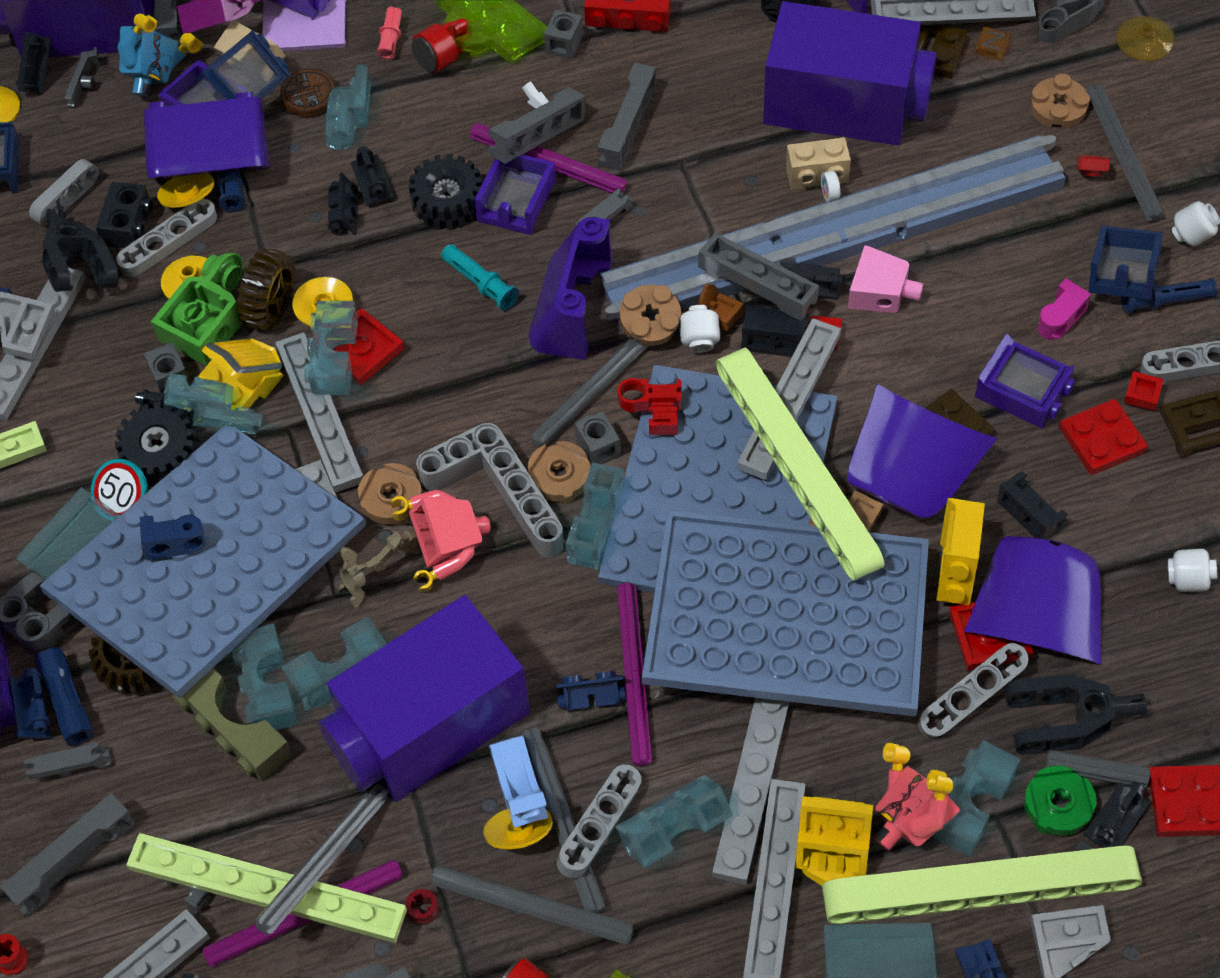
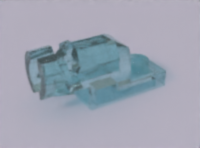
(348, 109)
(210, 403)

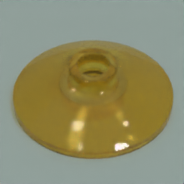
(1145, 38)

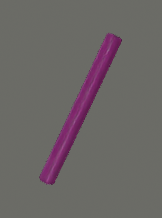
(562, 163)
(633, 671)
(252, 937)

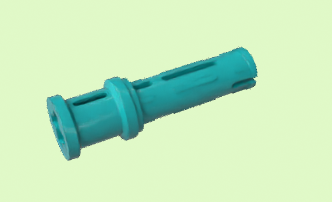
(488, 283)

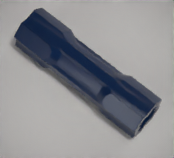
(64, 696)

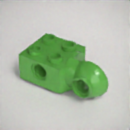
(202, 308)

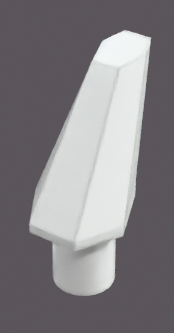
(536, 98)

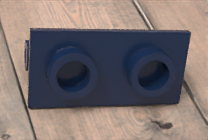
(603, 687)
(30, 705)

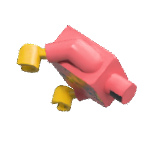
(444, 530)
(913, 804)

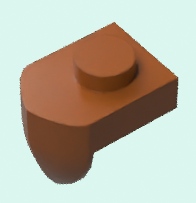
(727, 308)

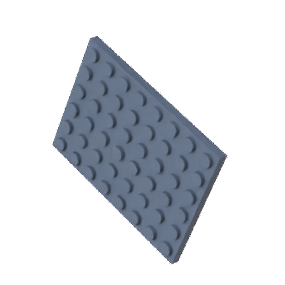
(698, 474)
(186, 612)
(780, 619)

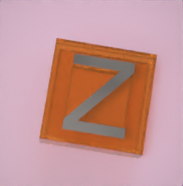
(992, 43)

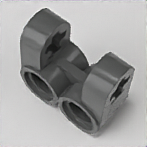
(23, 600)

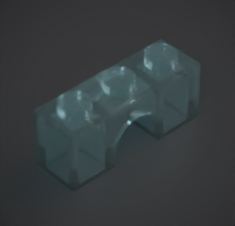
(332, 325)
(591, 530)
(258, 656)
(309, 676)
(987, 772)
(692, 806)

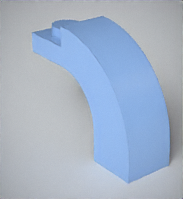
(517, 781)

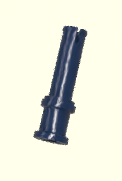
(230, 187)
(1172, 294)

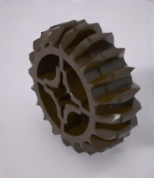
(266, 289)
(125, 678)

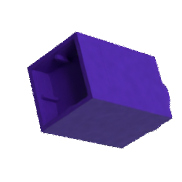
(72, 24)
(846, 73)
(424, 701)

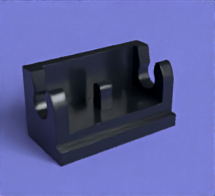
(771, 331)
(1030, 508)

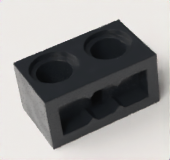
(124, 214)

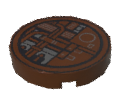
(307, 92)

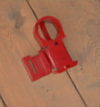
(662, 401)

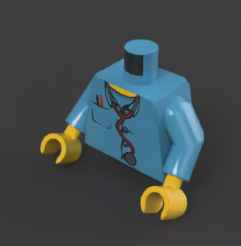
(150, 55)

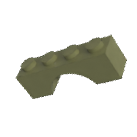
(255, 745)

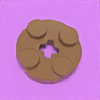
(1062, 89)
(641, 328)
(375, 483)
(563, 487)

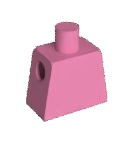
(881, 283)

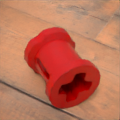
(17, 961)

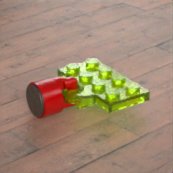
(476, 28)

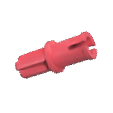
(389, 33)

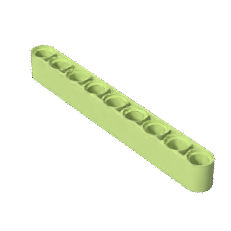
(800, 465)
(981, 884)

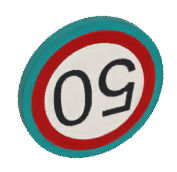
(119, 484)

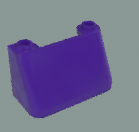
(205, 137)
(560, 310)

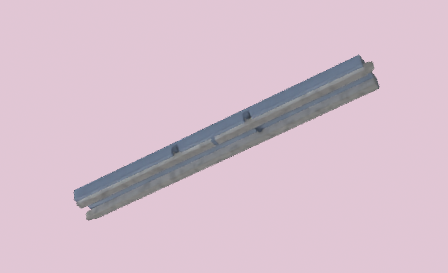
(859, 220)

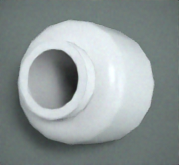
(1195, 223)
(699, 328)
(1192, 570)

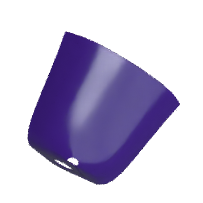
(913, 455)
(1041, 597)

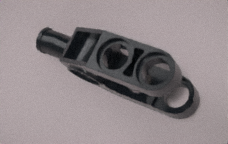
(75, 241)
(1073, 690)

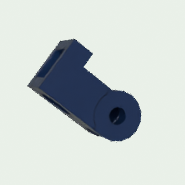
(171, 536)

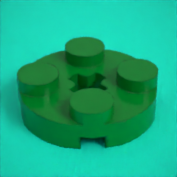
(1054, 819)

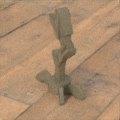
(354, 575)

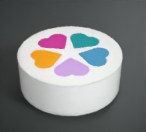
(830, 186)

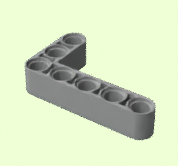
(506, 479)

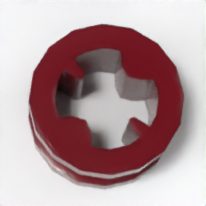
(415, 915)

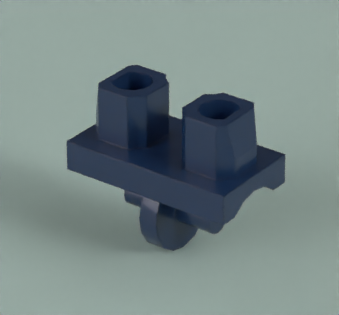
(979, 961)

